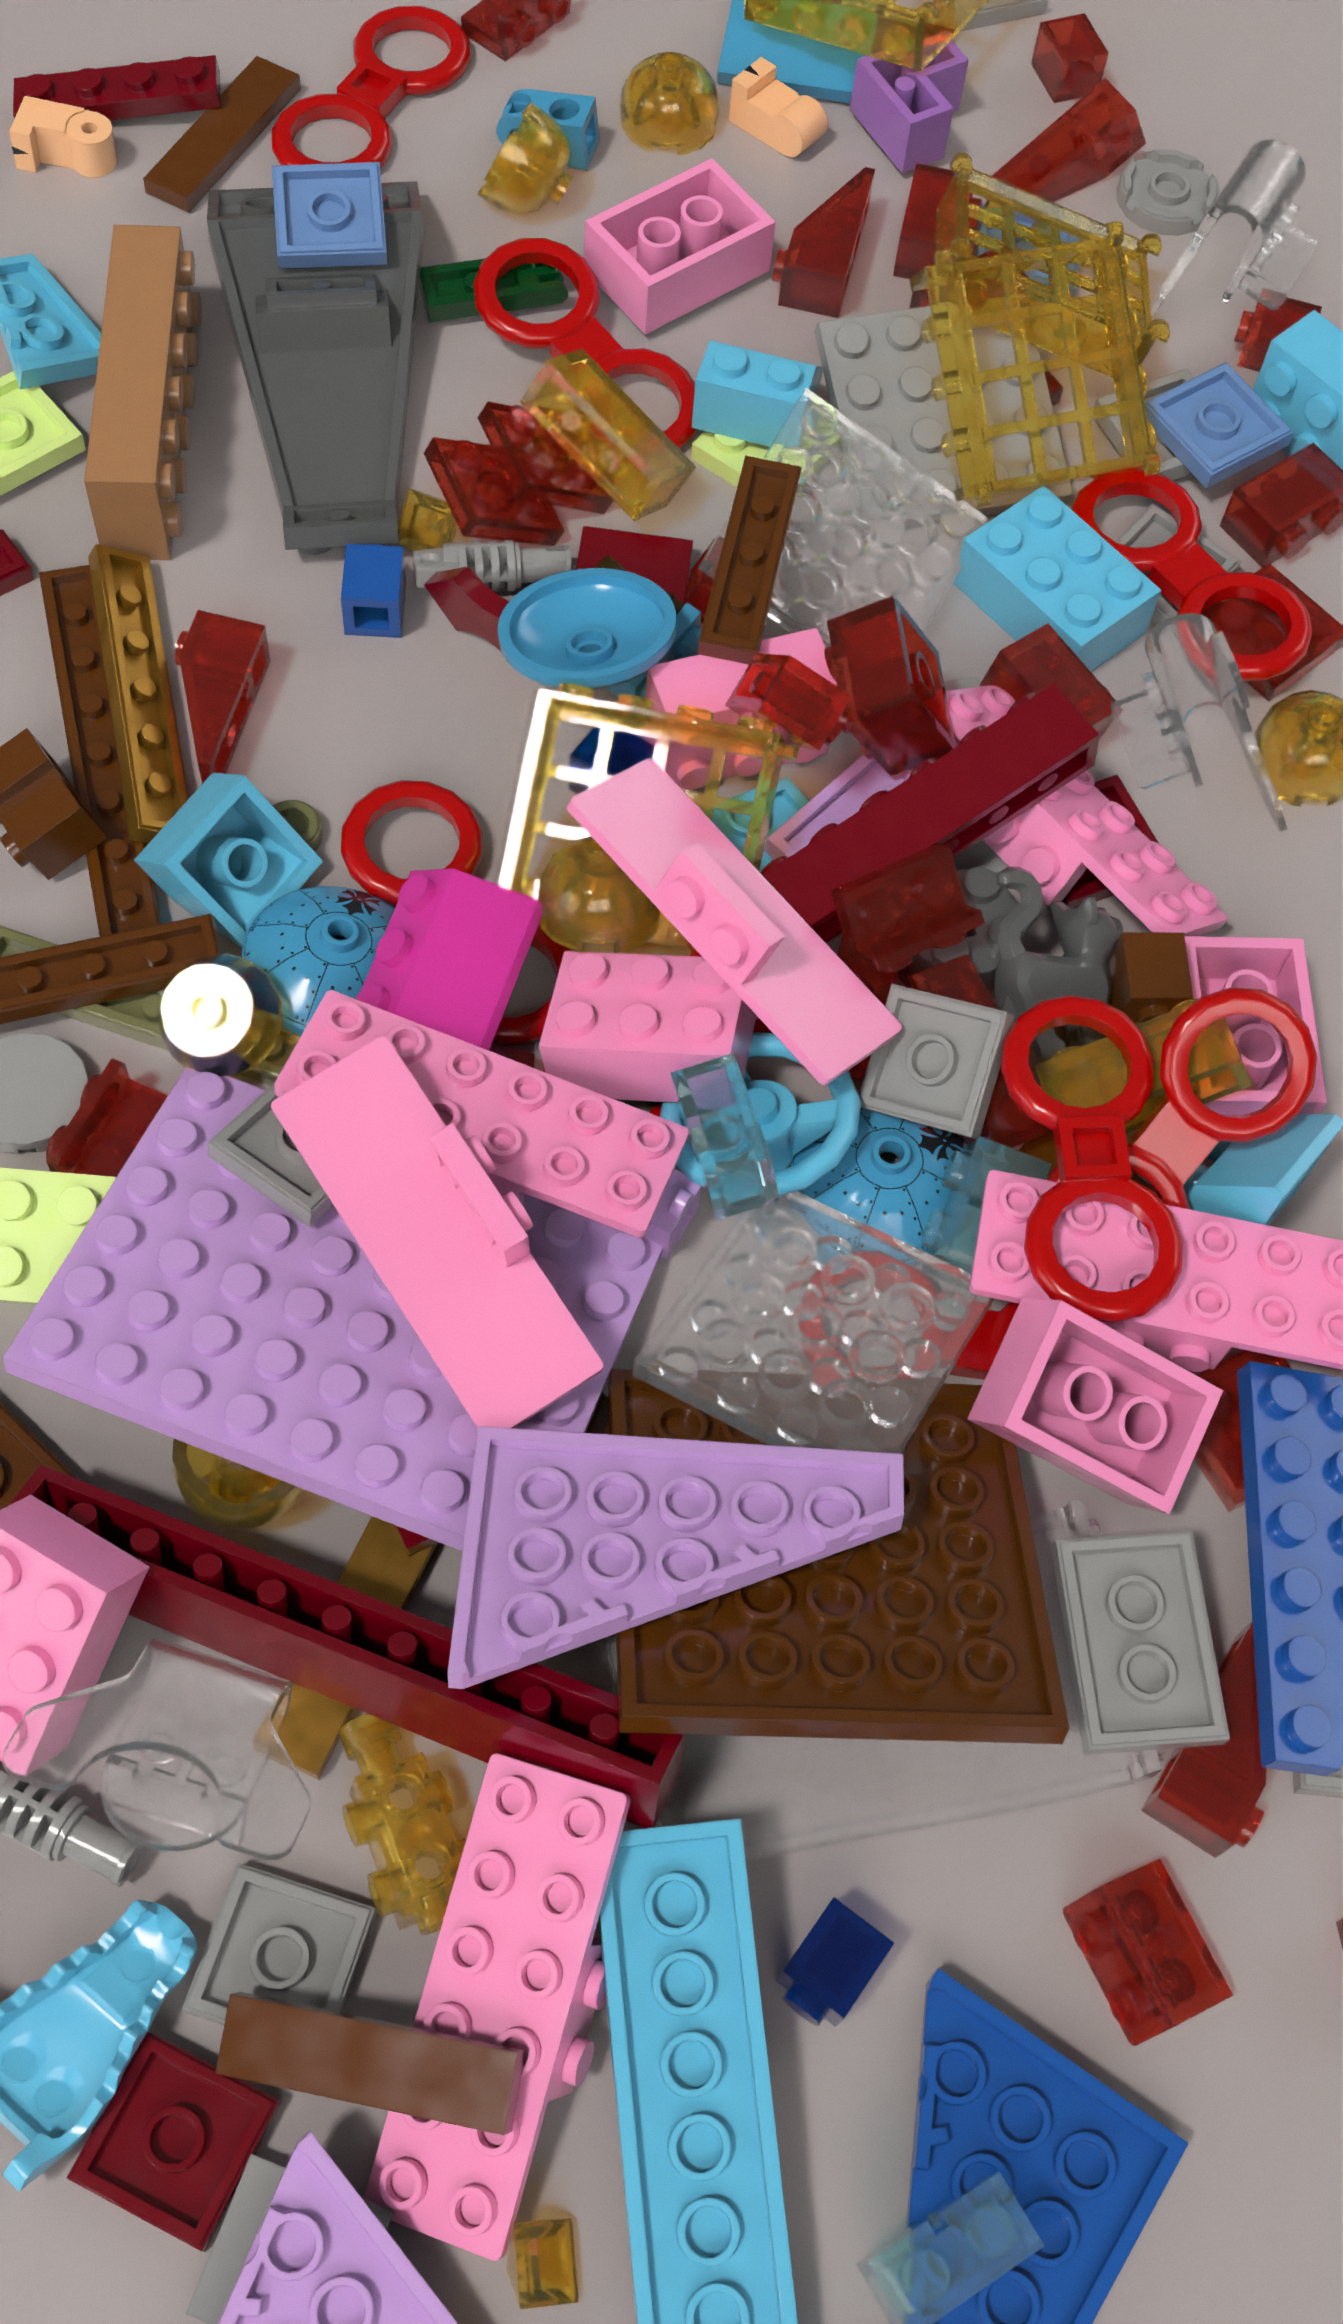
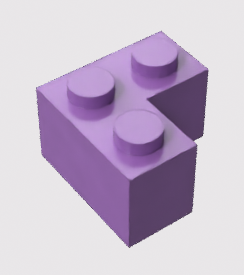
(909, 108)

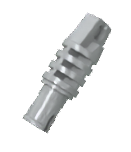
(495, 563)
(61, 1827)

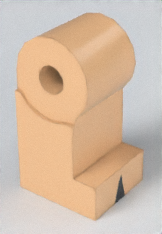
(774, 110)
(62, 137)

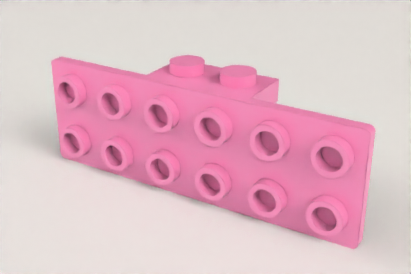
(1085, 830)
(735, 920)
(536, 1127)
(439, 1235)
(1236, 1287)
(512, 1972)

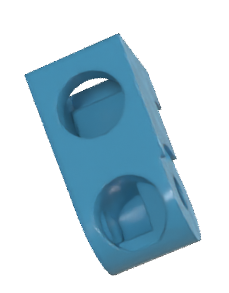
(573, 112)

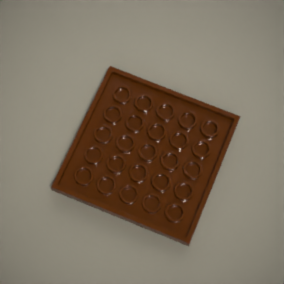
(884, 1641)

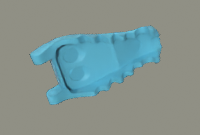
(78, 2029)

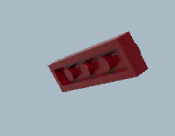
(130, 89)

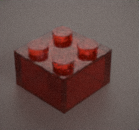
(894, 685)

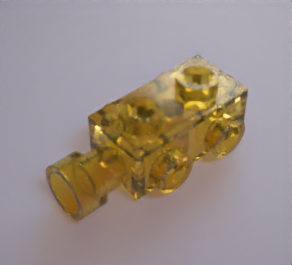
(396, 1834)

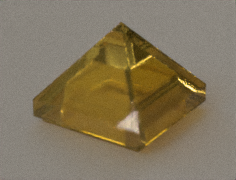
(425, 522)
(543, 2263)

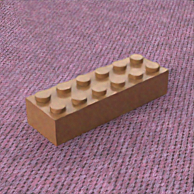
(143, 391)

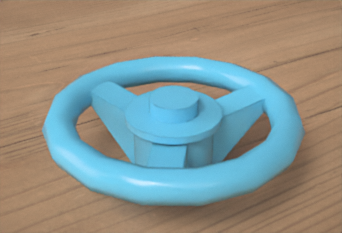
(789, 1125)

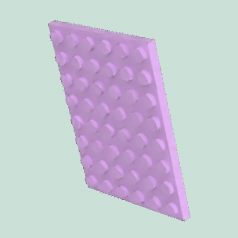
(278, 1337)

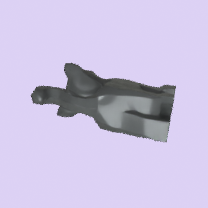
(1031, 977)

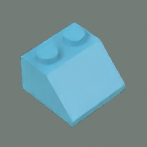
(748, 392)
(228, 855)
(1262, 1175)

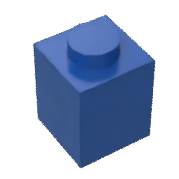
(373, 590)

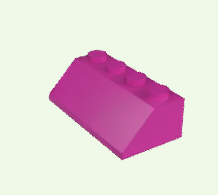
(452, 953)

